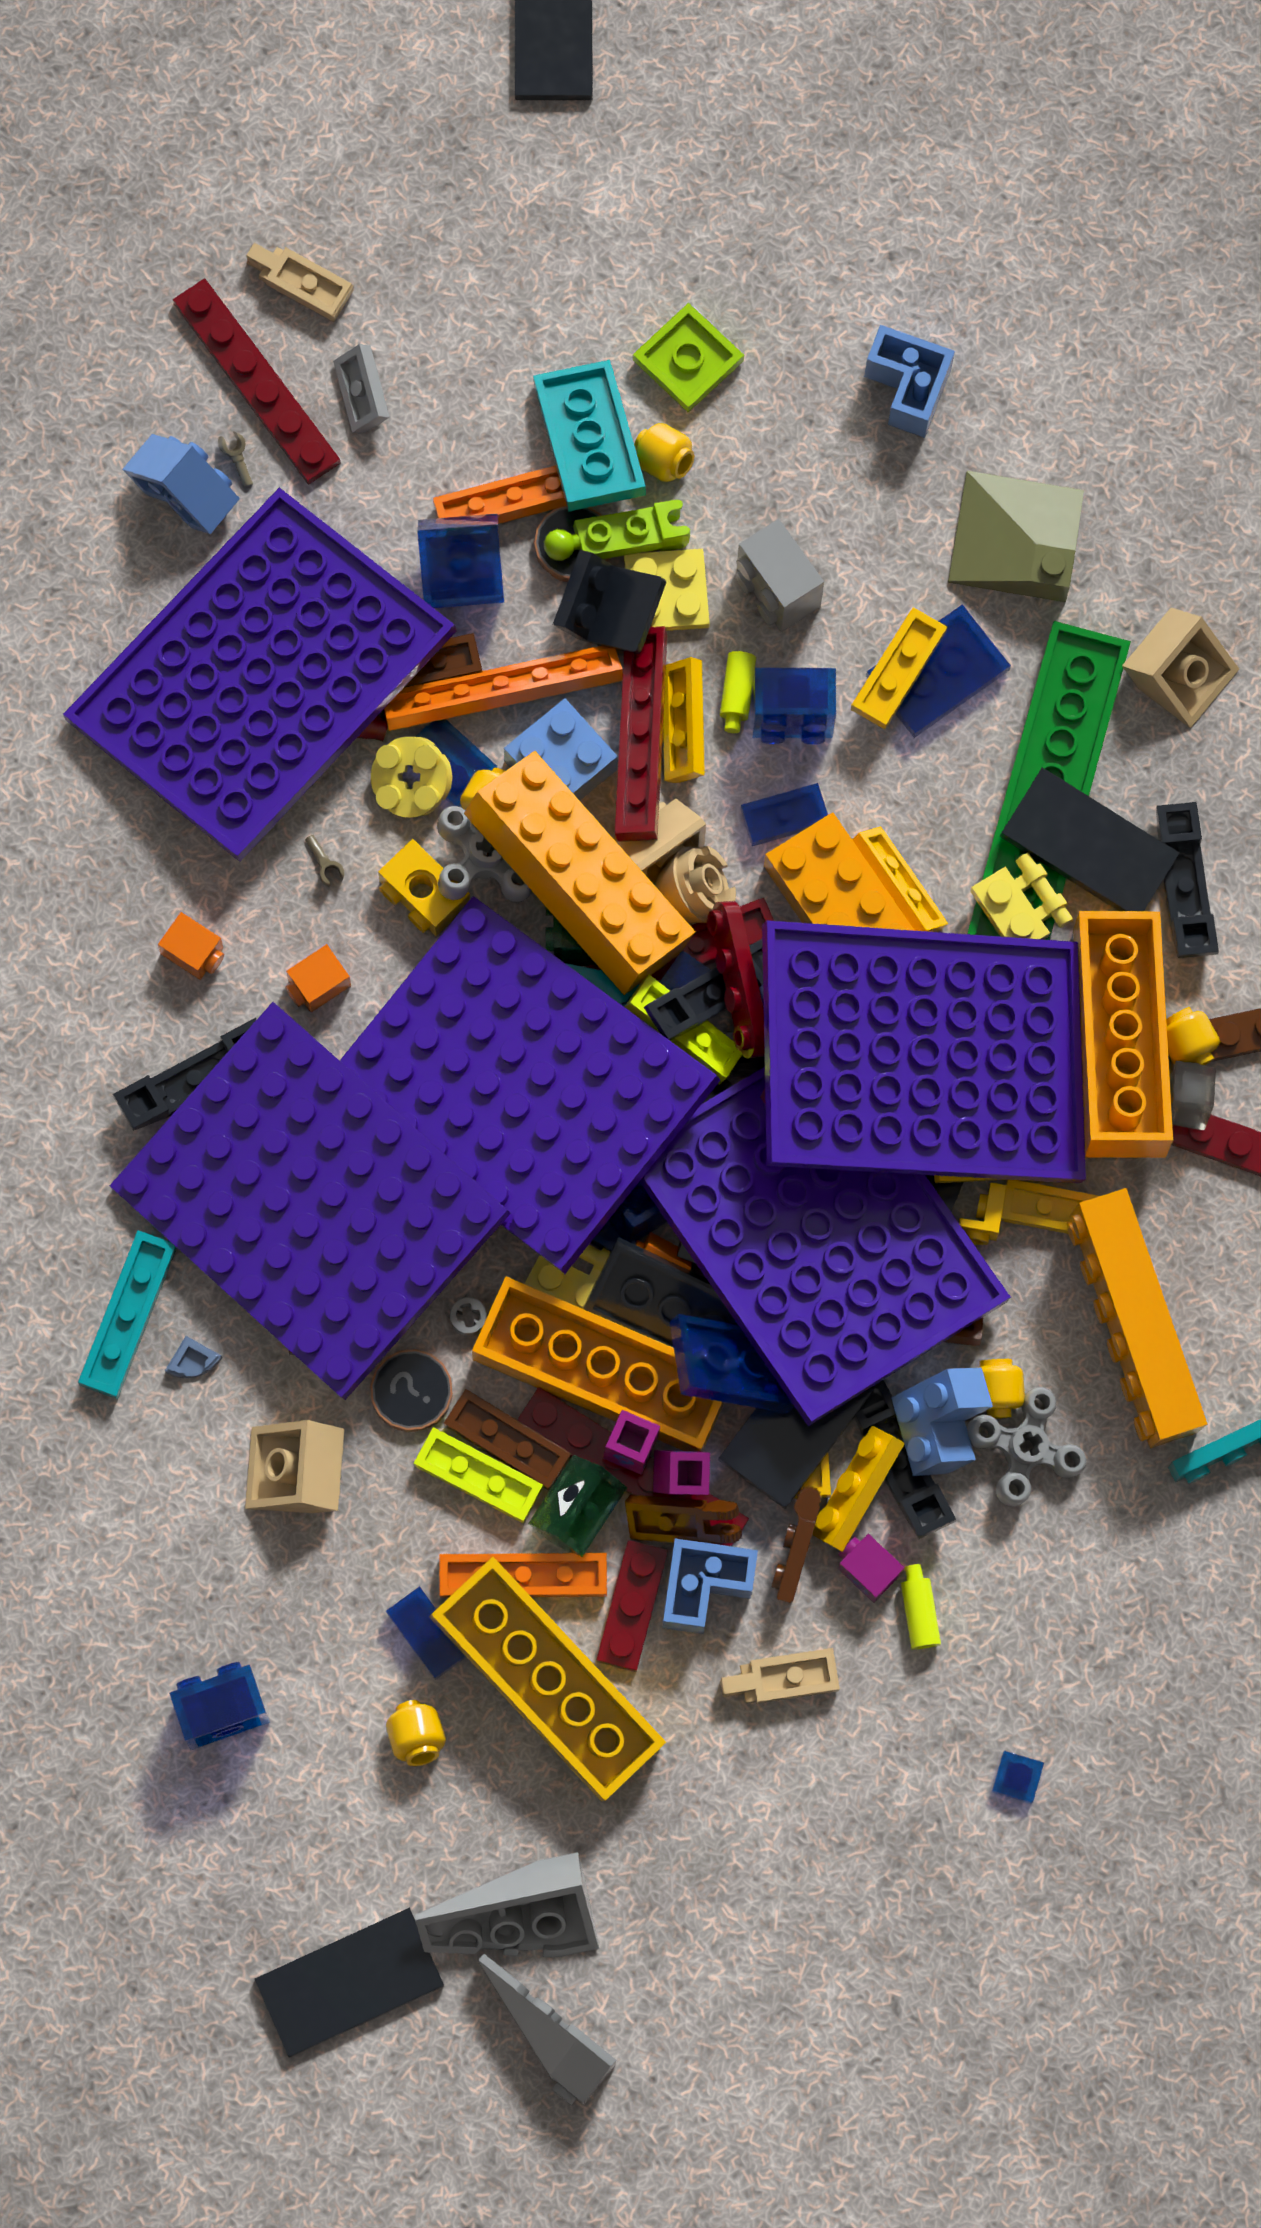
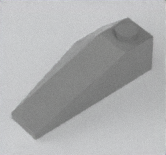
(524, 1910)
(564, 2050)

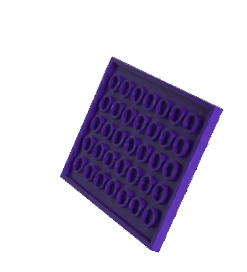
(259, 673)
(922, 1053)
(529, 1079)
(309, 1200)
(817, 1266)

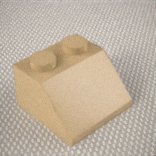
(1181, 665)
(676, 829)
(295, 1467)

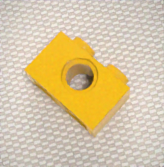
(414, 867)

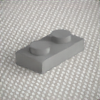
(361, 389)

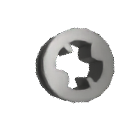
(476, 1307)

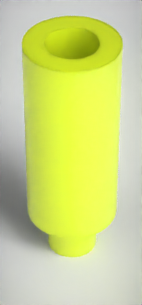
(737, 689)
(920, 1609)

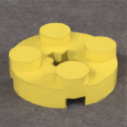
(388, 782)

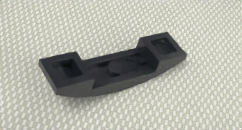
(1185, 882)
(696, 1001)
(162, 1095)
(915, 1495)

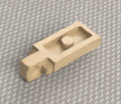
(301, 280)
(784, 1677)

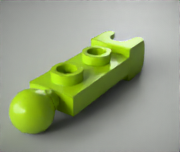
(622, 533)

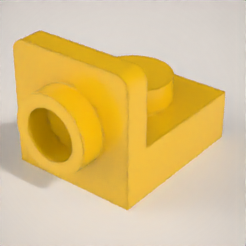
(989, 1209)

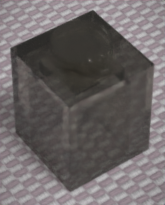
(1192, 1094)

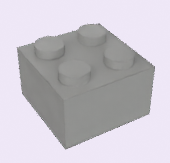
(778, 576)

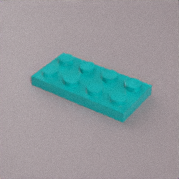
(589, 435)

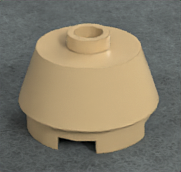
(695, 882)

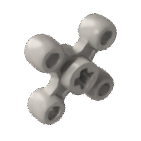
(474, 863)
(1022, 1463)

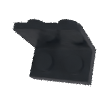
(609, 604)

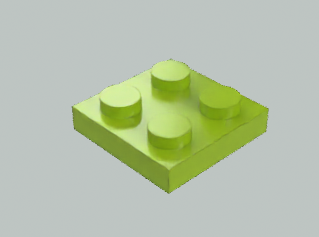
(688, 357)

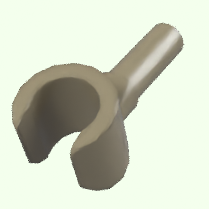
(237, 457)
(323, 860)

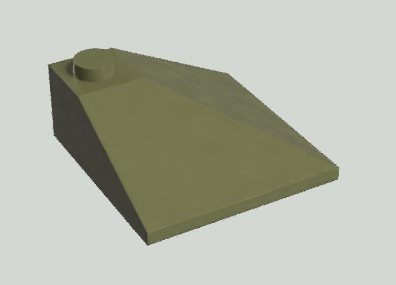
(1016, 536)

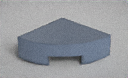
(192, 1359)

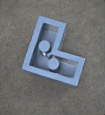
(916, 370)
(184, 480)
(934, 1419)
(703, 1570)

